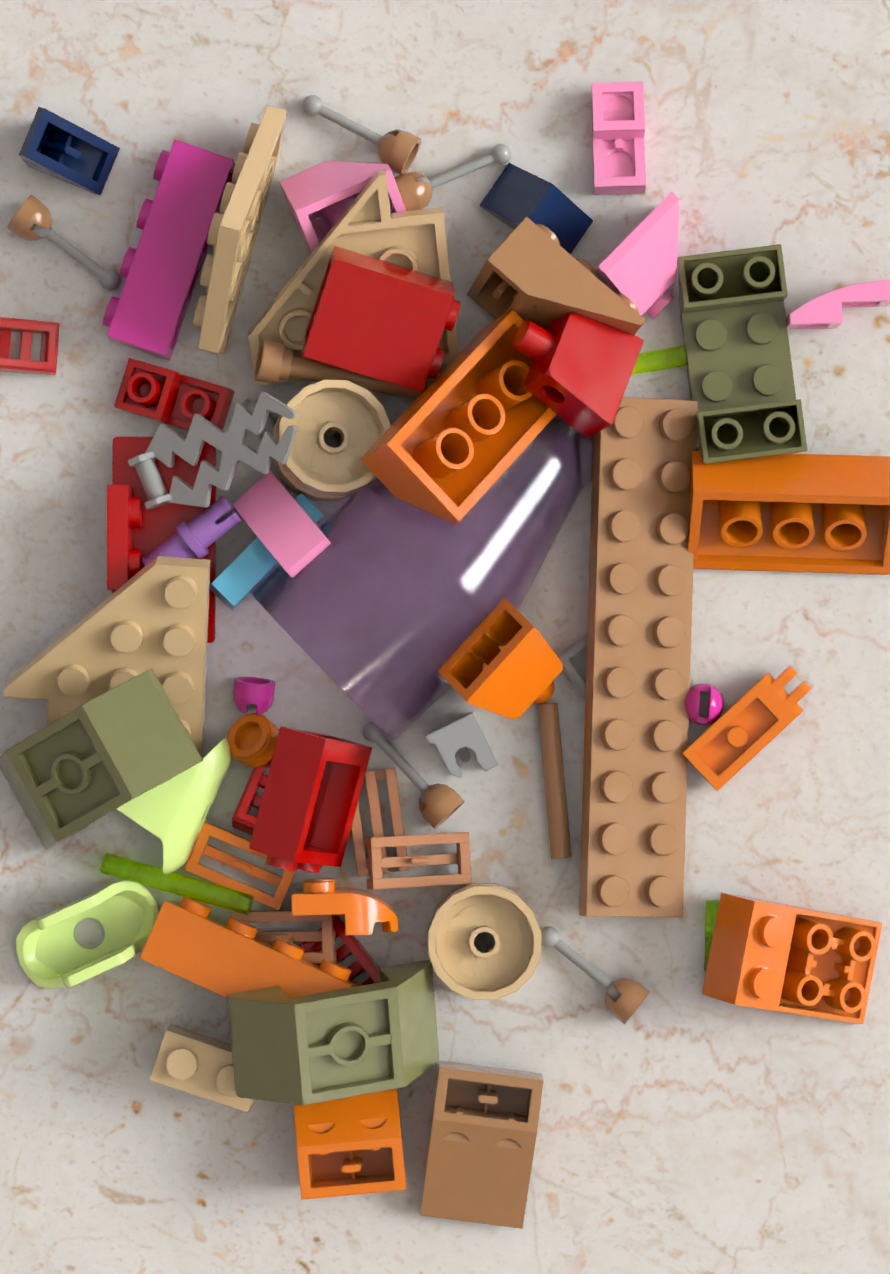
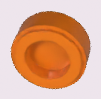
(252, 740)

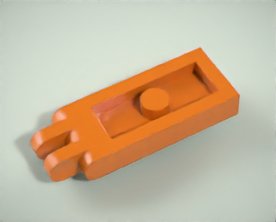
(746, 728)

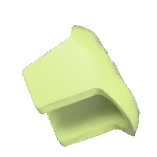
(180, 806)
(55, 958)

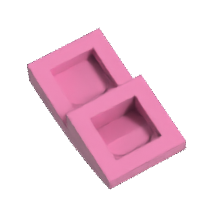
(618, 138)
(826, 309)
(281, 524)

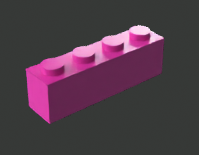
(170, 250)

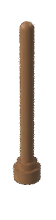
(278, 363)

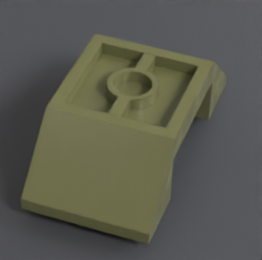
(739, 354)
(98, 758)
(335, 1039)

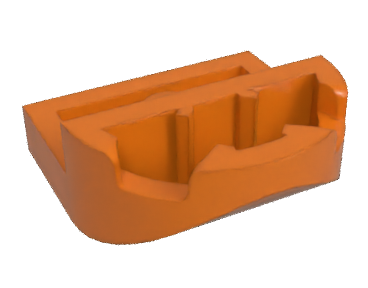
(359, 906)

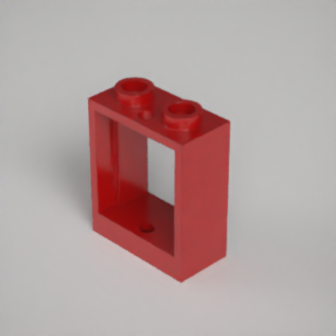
(309, 800)

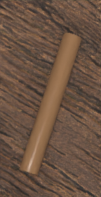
(554, 780)

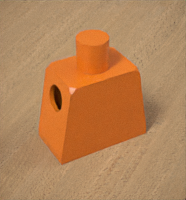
(503, 664)

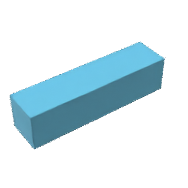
(252, 566)

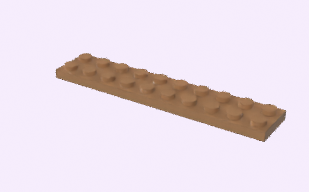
(638, 663)

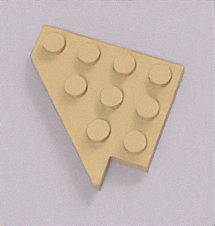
(369, 228)
(237, 230)
(145, 624)

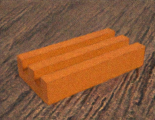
(201, 847)

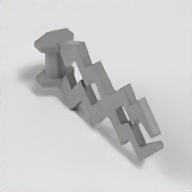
(231, 443)

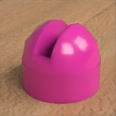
(253, 691)
(715, 704)

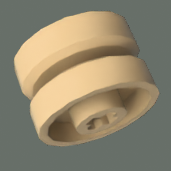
(330, 410)
(503, 966)

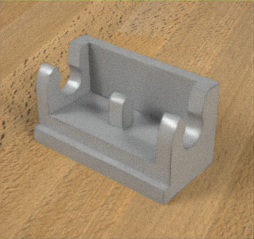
(456, 738)

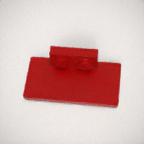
(138, 530)

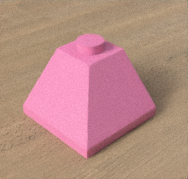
(327, 190)
(647, 260)

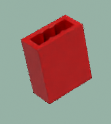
(380, 319)

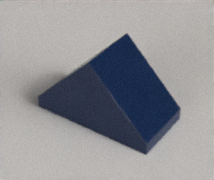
(68, 152)
(524, 195)

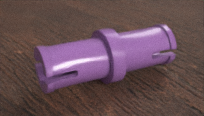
(199, 534)

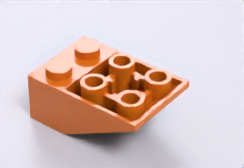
(791, 959)
(350, 1146)

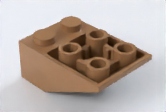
(546, 282)
(481, 1144)

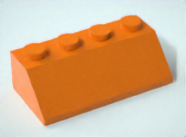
(462, 427)
(791, 514)

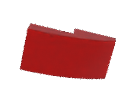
(170, 396)

